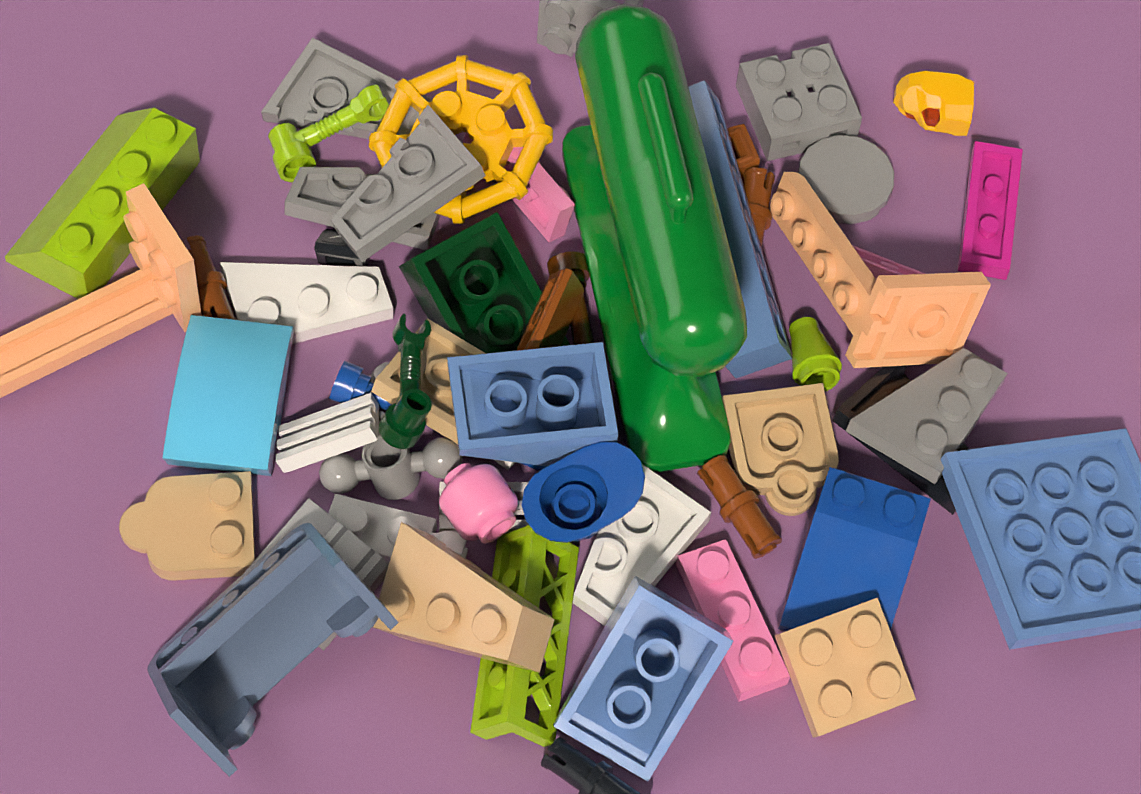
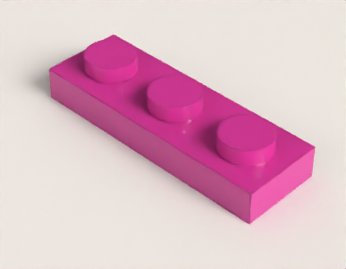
(990, 210)

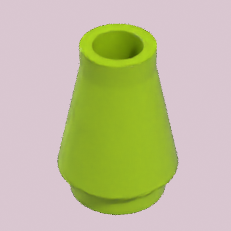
(812, 355)

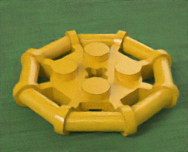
(482, 120)

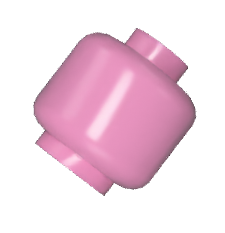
(478, 502)

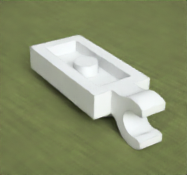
(380, 524)

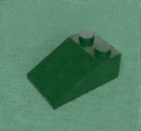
(476, 286)

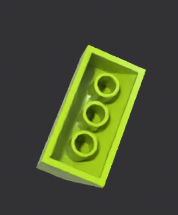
(82, 229)

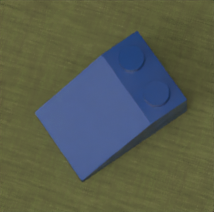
(855, 549)

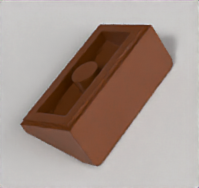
(553, 311)

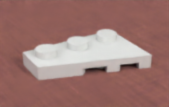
(308, 297)
(638, 545)

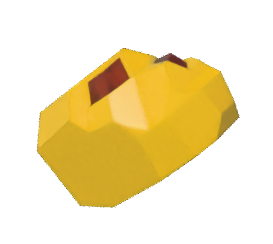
(936, 101)

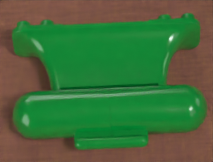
(653, 240)

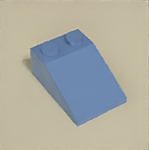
(532, 403)
(643, 678)

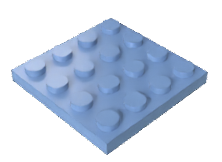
(1054, 533)

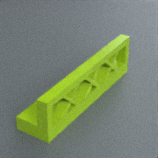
(505, 688)

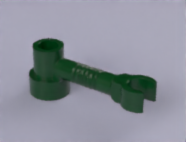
(405, 419)

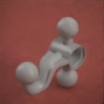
(389, 468)

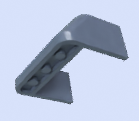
(257, 637)

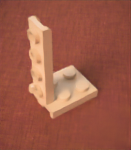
(160, 288)
(891, 318)

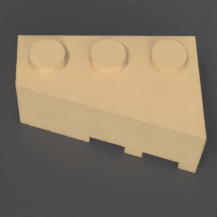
(458, 606)

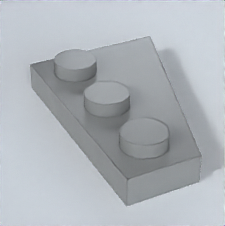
(323, 84)
(412, 185)
(322, 191)
(930, 413)

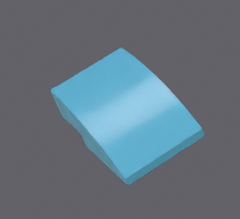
(228, 395)

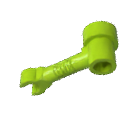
(294, 148)

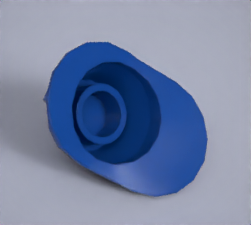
(583, 492)

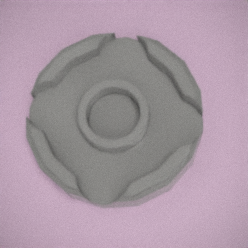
(848, 177)

